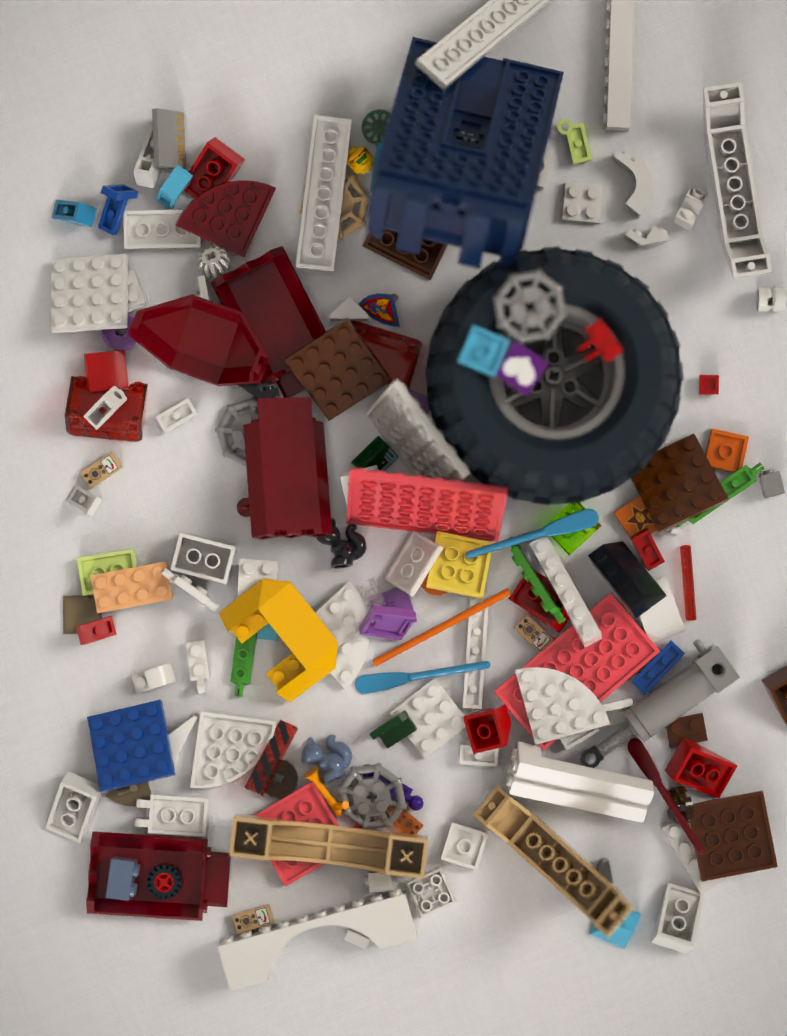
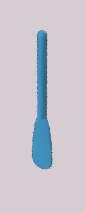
(571, 523)
(383, 681)

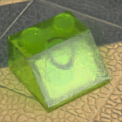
(573, 540)

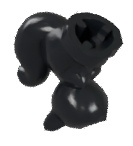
(344, 551)

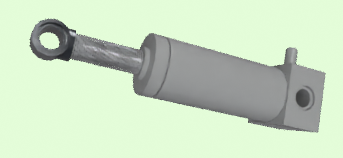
(670, 700)

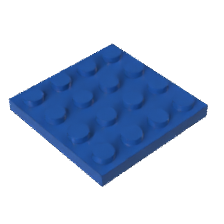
(131, 746)

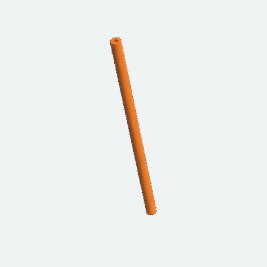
(441, 627)

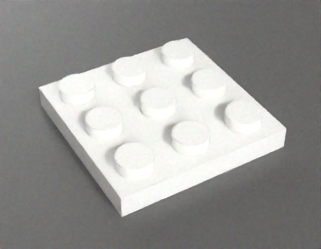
(433, 715)

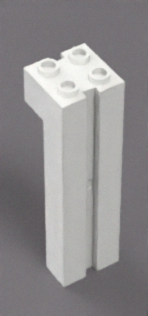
(576, 785)

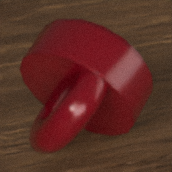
(243, 507)

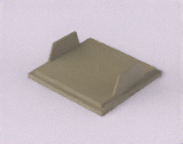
(78, 611)

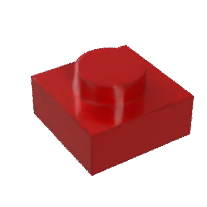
(708, 384)

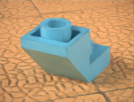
(174, 187)

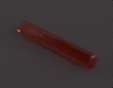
(688, 582)

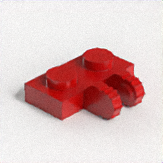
(602, 340)

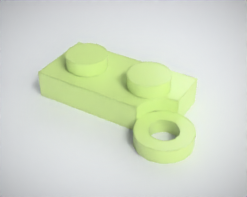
(577, 141)

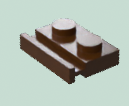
(688, 727)

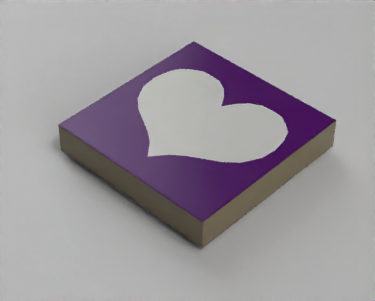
(521, 368)

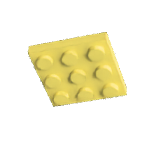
(455, 571)

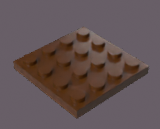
(338, 369)
(678, 484)
(733, 836)

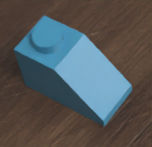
(74, 213)

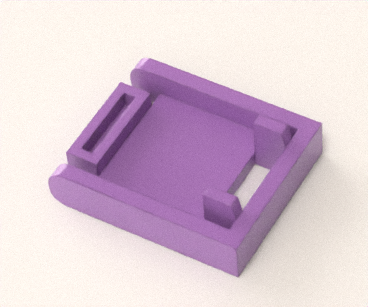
(388, 622)

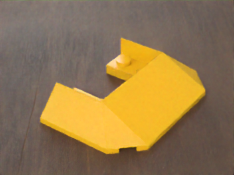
(297, 625)

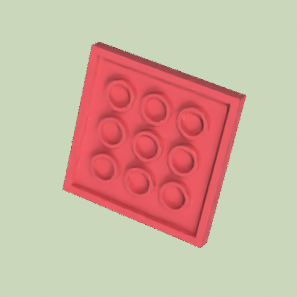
(301, 805)

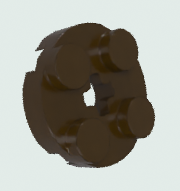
(288, 783)
(683, 803)

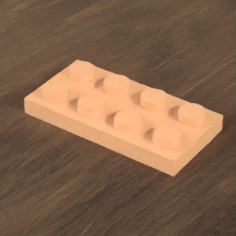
(131, 587)

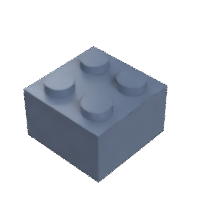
(122, 878)

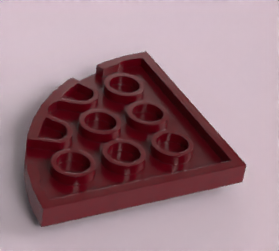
(228, 214)

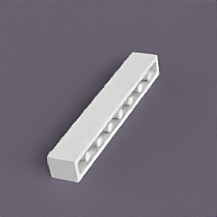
(619, 65)

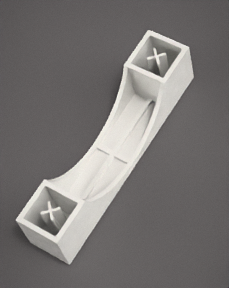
(382, 919)

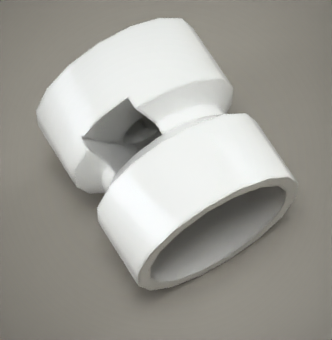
(777, 296)

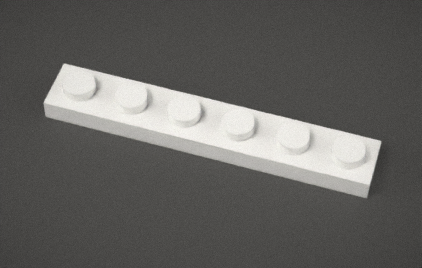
(475, 653)

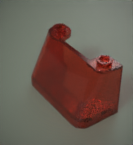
(393, 350)
(123, 425)

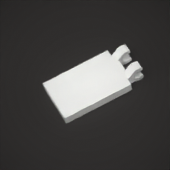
(174, 815)

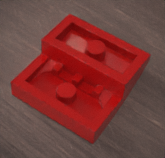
(106, 370)

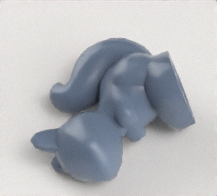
(331, 763)

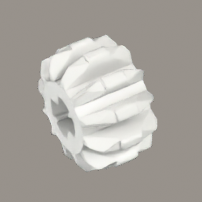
(213, 261)

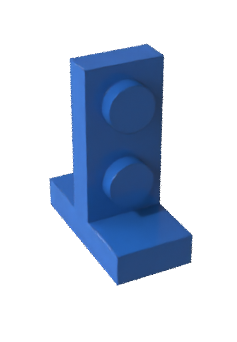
(115, 206)

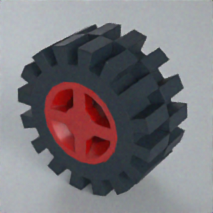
(160, 887)

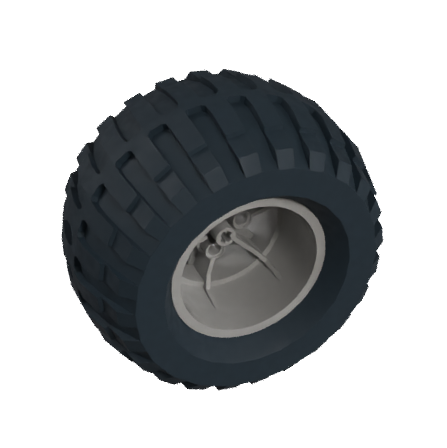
(623, 424)

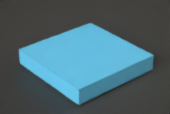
(483, 351)

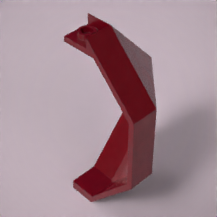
(201, 340)

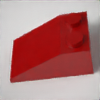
(213, 167)
(526, 599)
(700, 768)

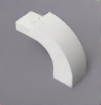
(643, 182)

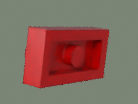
(647, 549)
(96, 630)

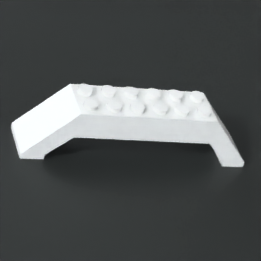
(734, 181)

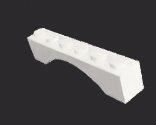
(565, 590)

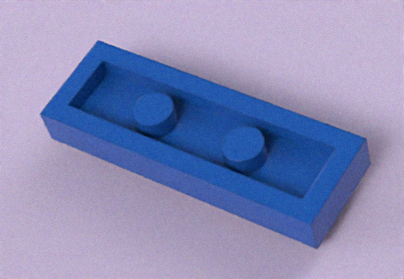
(658, 667)

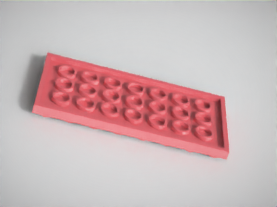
(598, 666)

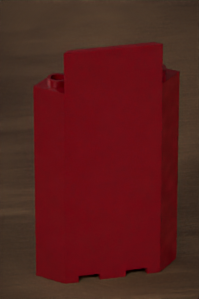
(276, 310)
(287, 471)
(202, 872)

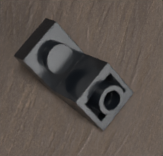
(268, 392)

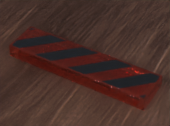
(271, 758)

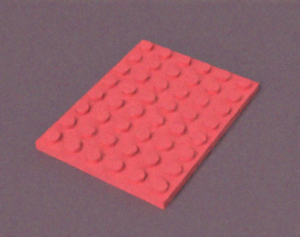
(425, 504)

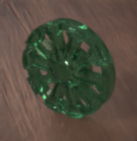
(378, 126)

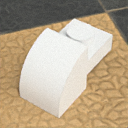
(153, 678)

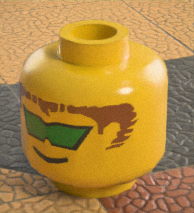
(360, 159)

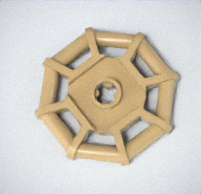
(348, 205)

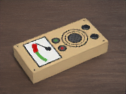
(101, 470)
(533, 633)
(253, 918)

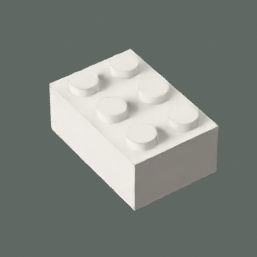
(203, 558)

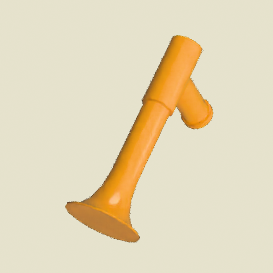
(336, 807)

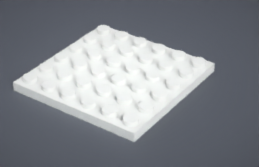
(414, 436)

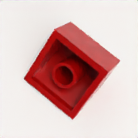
(488, 728)

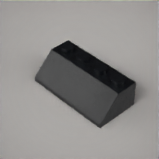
(627, 577)

